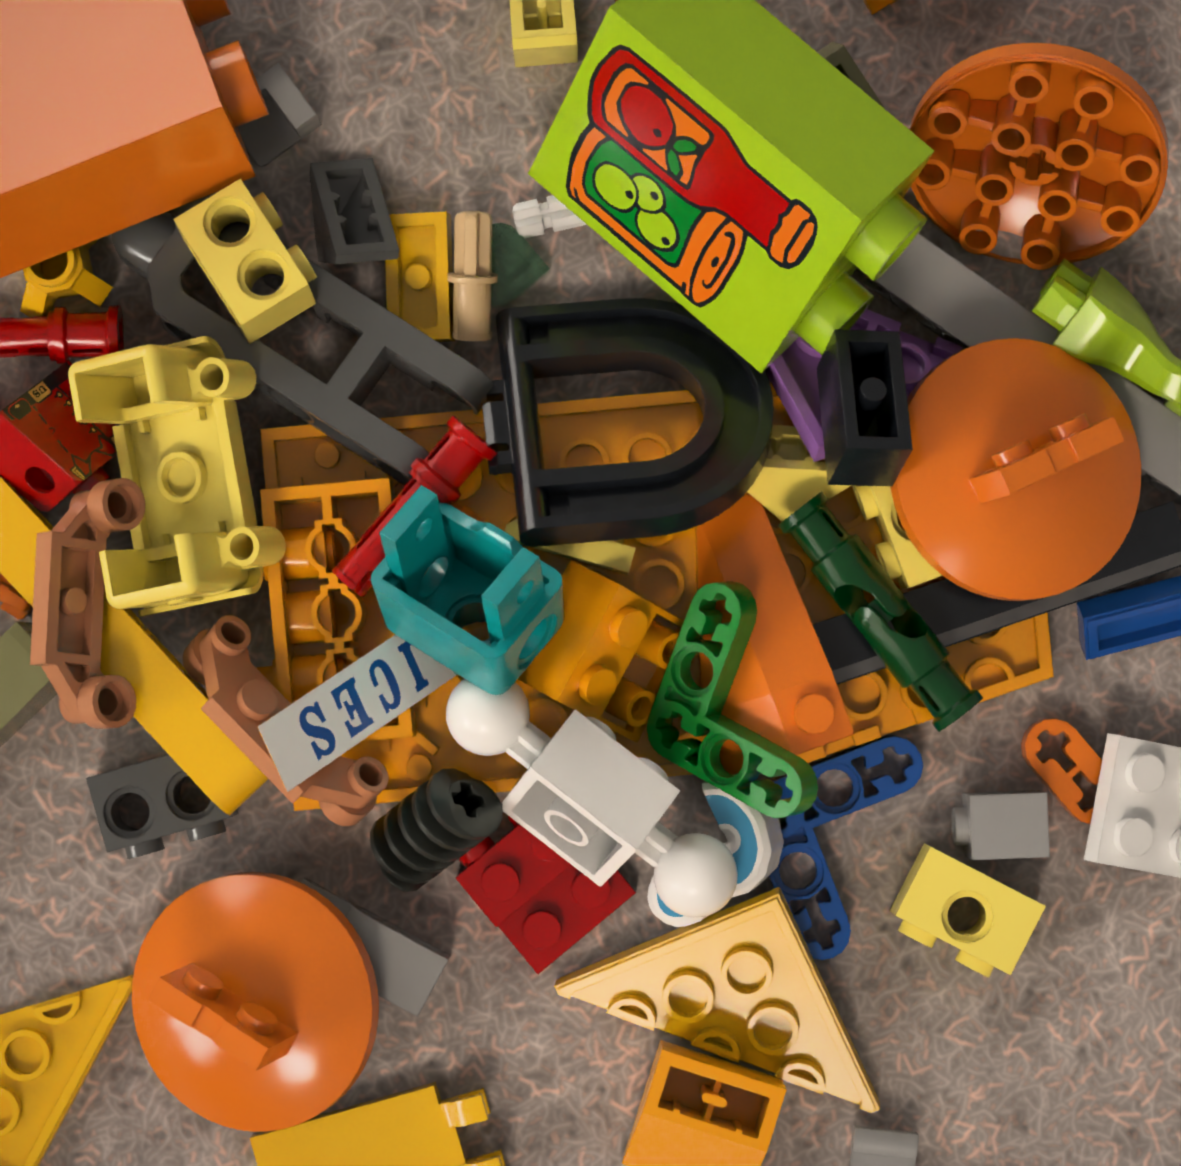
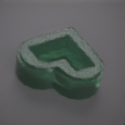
(514, 263)

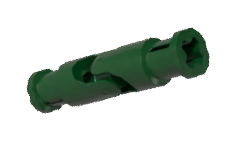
(909, 652)

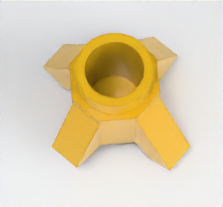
(61, 278)

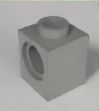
(1002, 825)

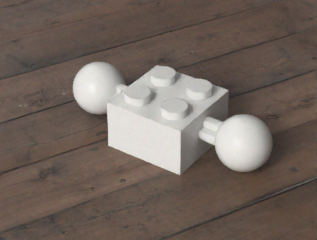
(593, 799)

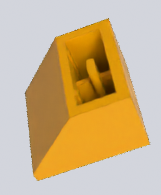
(606, 652)
(703, 1112)

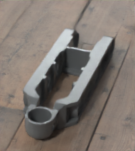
(334, 408)

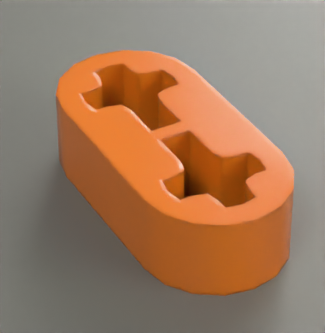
(1050, 771)

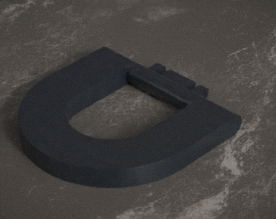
(633, 496)

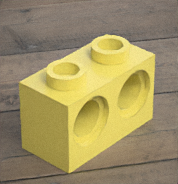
(239, 264)

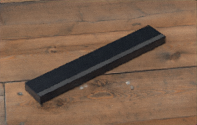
(959, 615)

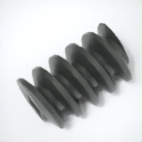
(434, 828)

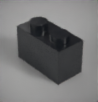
(864, 408)

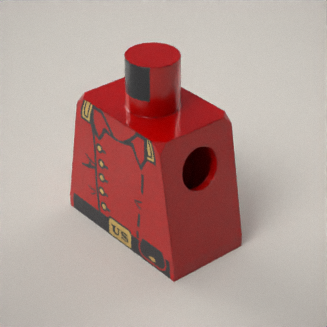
(46, 449)

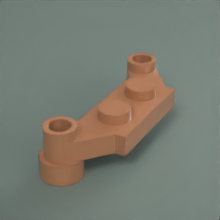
(71, 603)
(244, 699)

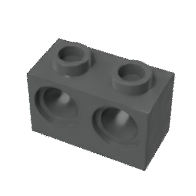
(160, 785)

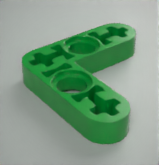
(703, 708)

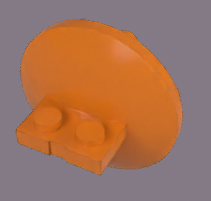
(1041, 150)
(1017, 470)
(255, 1001)

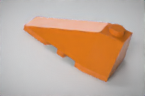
(784, 676)

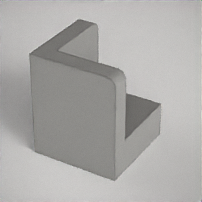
(287, 122)

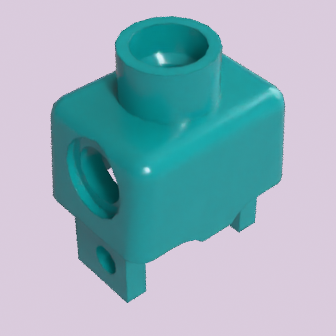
(470, 578)

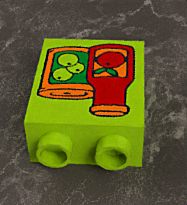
(734, 170)

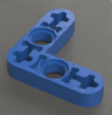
(800, 836)

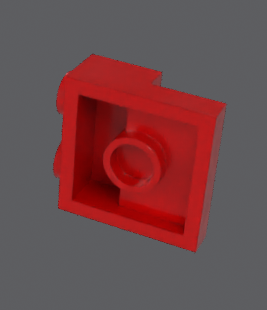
(537, 894)

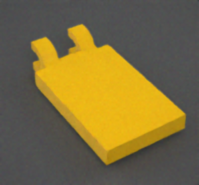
(387, 1131)

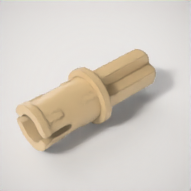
(472, 276)

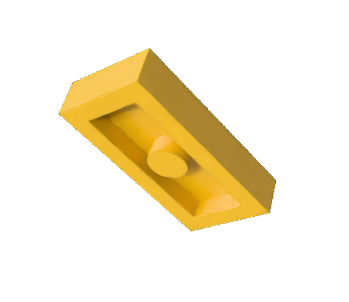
(418, 278)

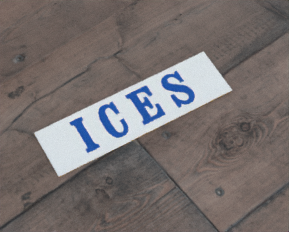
(349, 708)

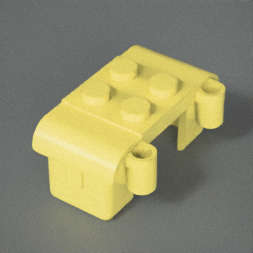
(189, 460)

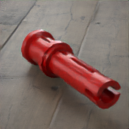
(63, 334)
(442, 473)

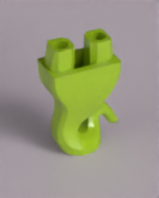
(1109, 329)

